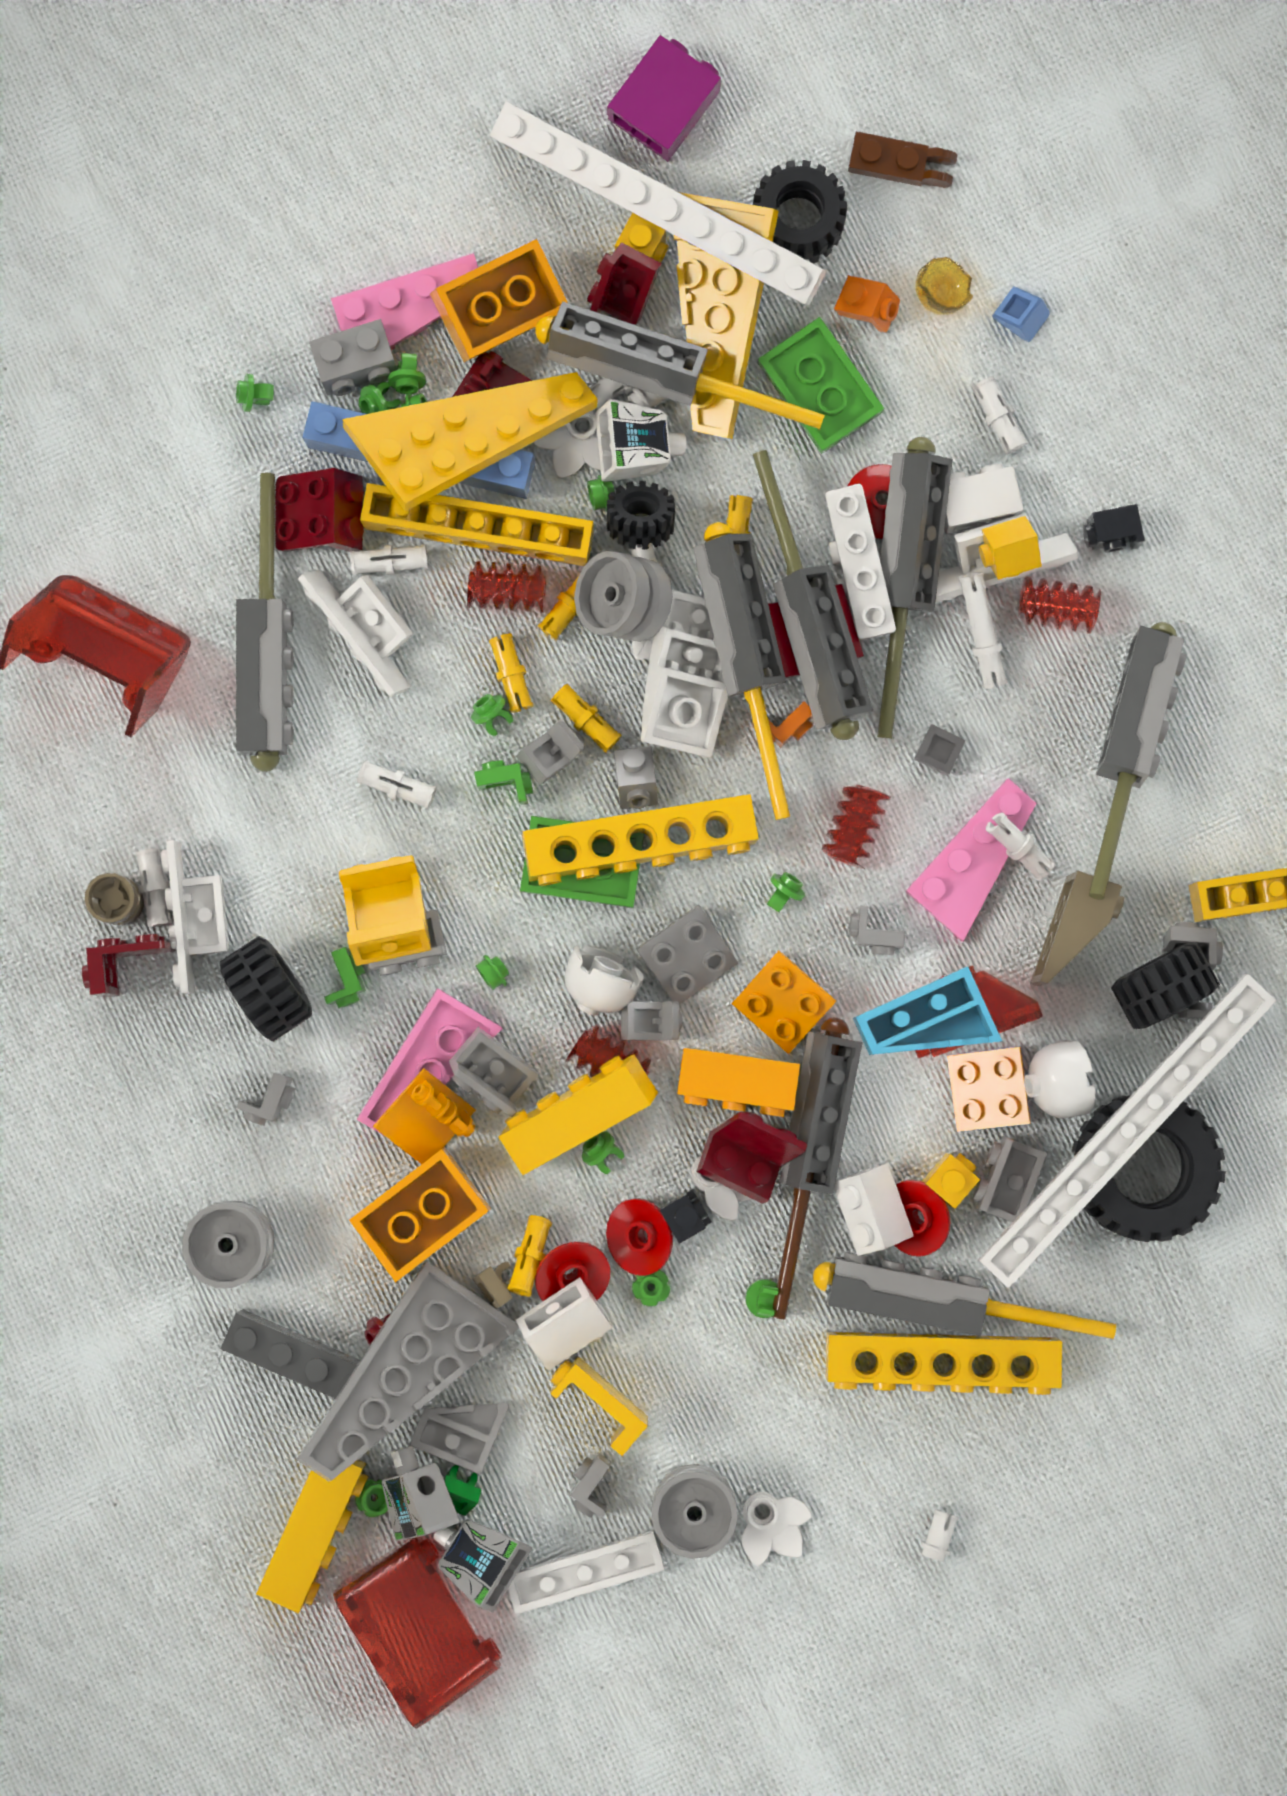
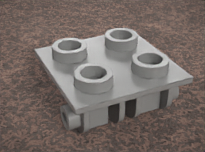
(687, 955)

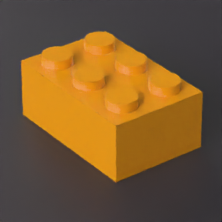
(498, 300)
(738, 1081)
(420, 1214)

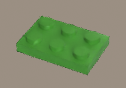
(819, 376)
(607, 889)

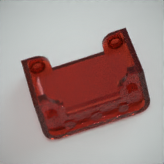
(415, 1630)

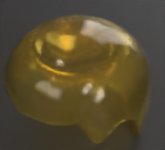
(943, 286)

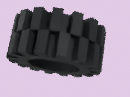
(639, 529)

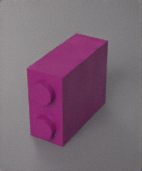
(664, 97)

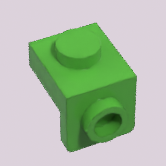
(496, 774)
(350, 977)

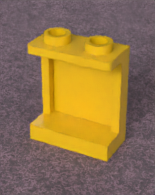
(385, 910)
(631, 1418)

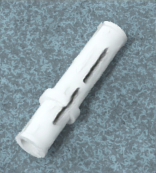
(983, 630)

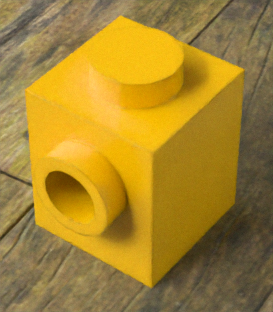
(644, 237)
(1010, 548)
(952, 1178)

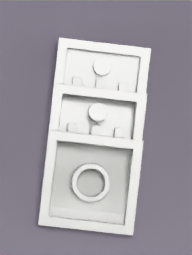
(684, 681)

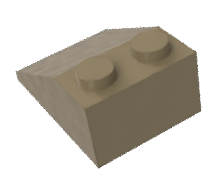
(1075, 924)

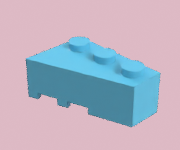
(930, 1017)

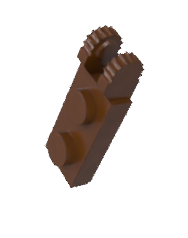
(899, 160)

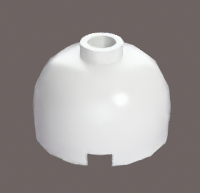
(600, 980)
(1060, 1081)

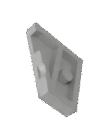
(460, 1433)

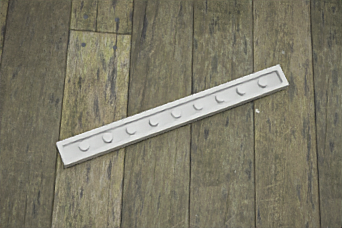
(658, 204)
(1127, 1130)

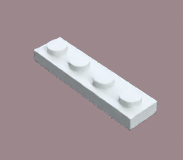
(585, 1572)

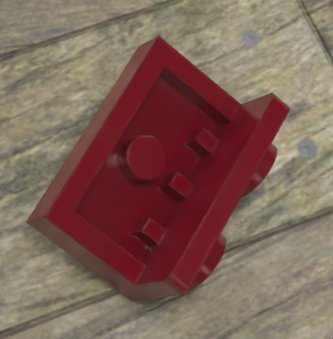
(624, 284)

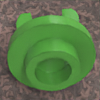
(406, 377)
(250, 393)
(373, 401)
(487, 709)
(787, 887)
(598, 1148)
(760, 1298)

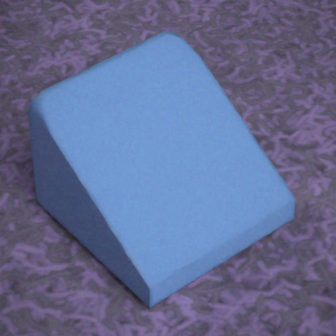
(1022, 313)

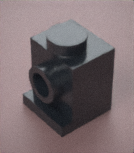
(1114, 529)
(685, 1216)

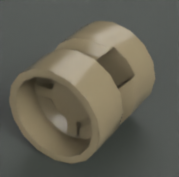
(114, 899)

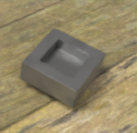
(939, 750)

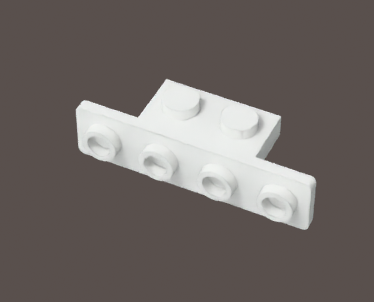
(1053, 553)
(859, 561)
(365, 623)
(197, 916)

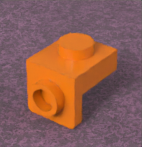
(868, 302)
(795, 725)

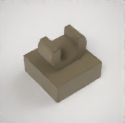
(492, 1285)

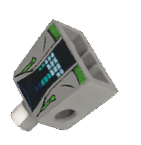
(417, 1497)
(480, 1561)

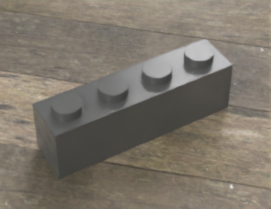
(288, 1353)

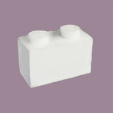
(982, 498)
(873, 1209)
(564, 1324)

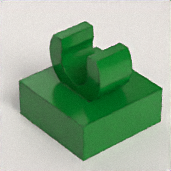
(463, 1495)

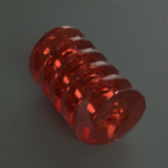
(506, 587)
(1059, 604)
(854, 824)
(598, 1051)

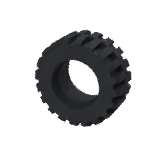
(1189, 1199)

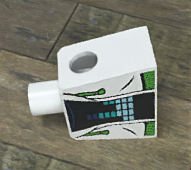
(634, 440)

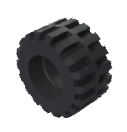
(815, 187)
(1165, 986)
(265, 988)

